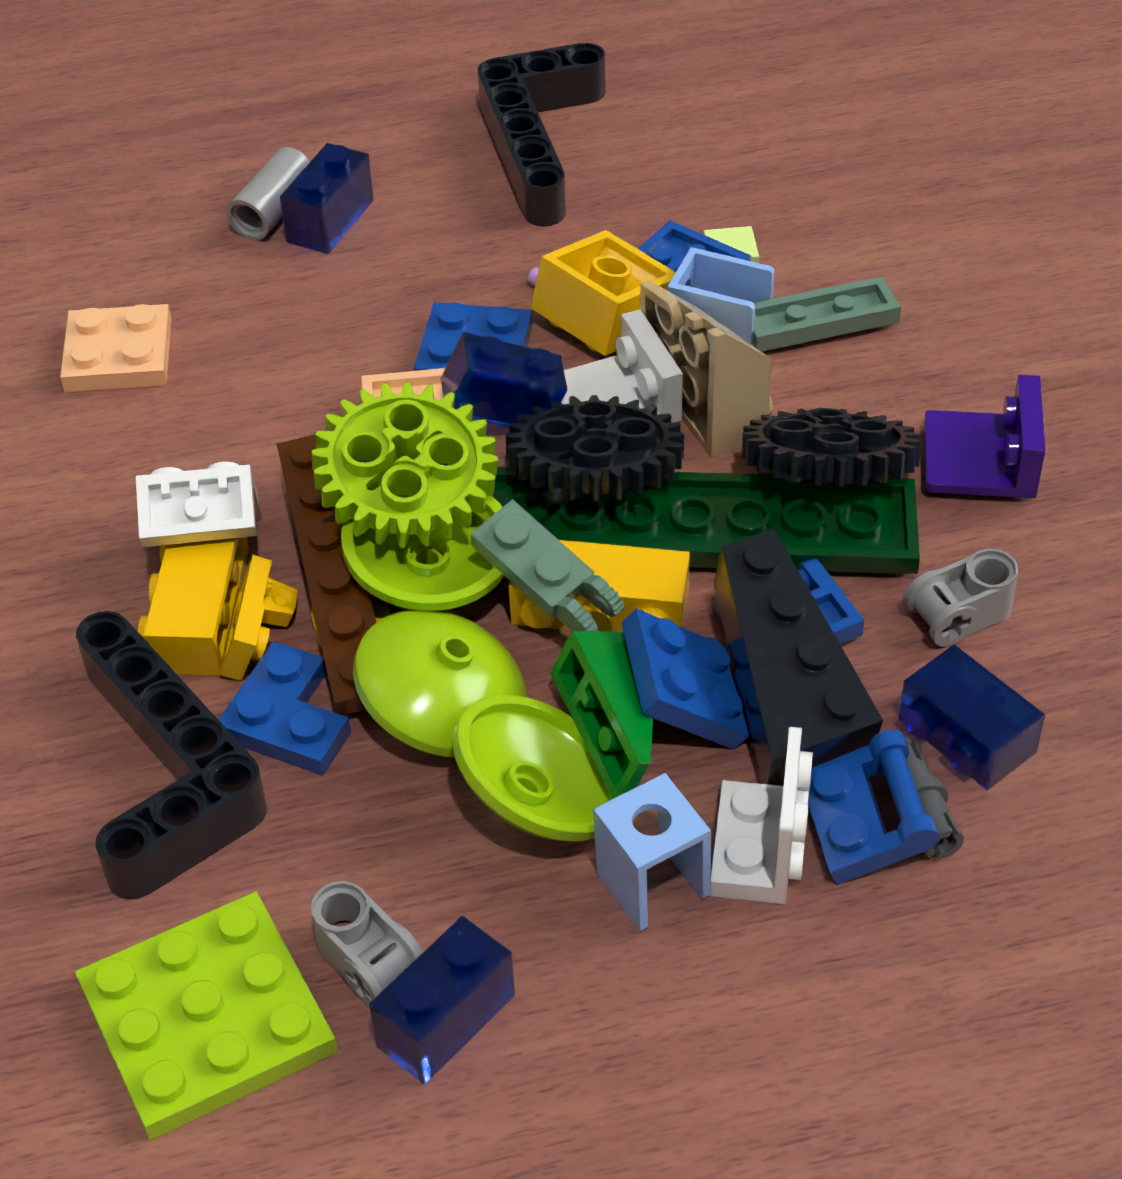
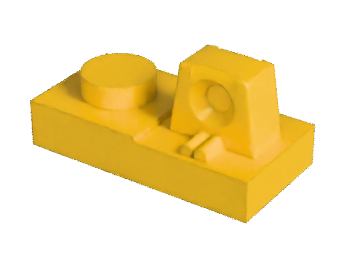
(257, 602)

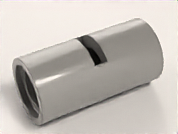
(258, 204)

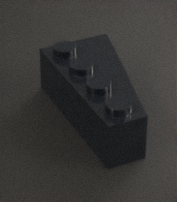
(787, 659)

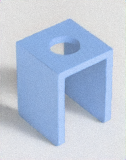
(724, 288)
(627, 854)

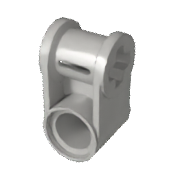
(966, 595)
(369, 949)

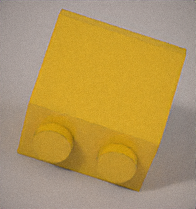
(593, 284)

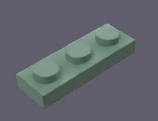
(824, 313)

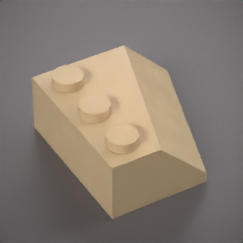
(722, 373)

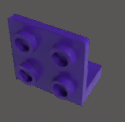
(988, 450)

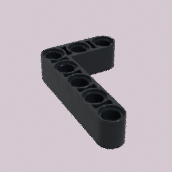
(512, 96)
(217, 779)

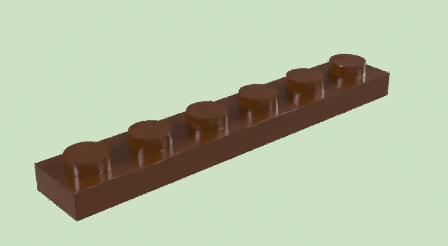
(338, 601)

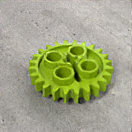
(404, 464)

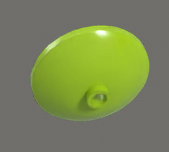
(422, 576)
(425, 671)
(529, 766)

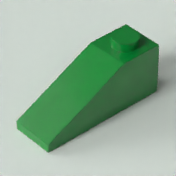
(605, 706)

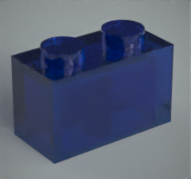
(327, 198)
(502, 378)
(970, 717)
(443, 999)

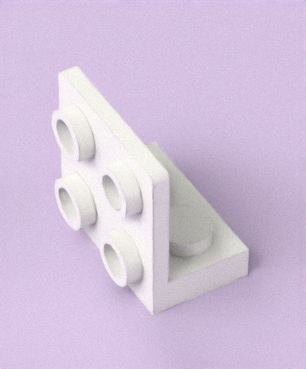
(638, 372)
(197, 504)
(763, 832)

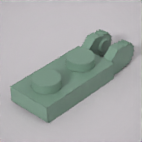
(543, 567)

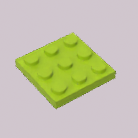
(205, 1014)

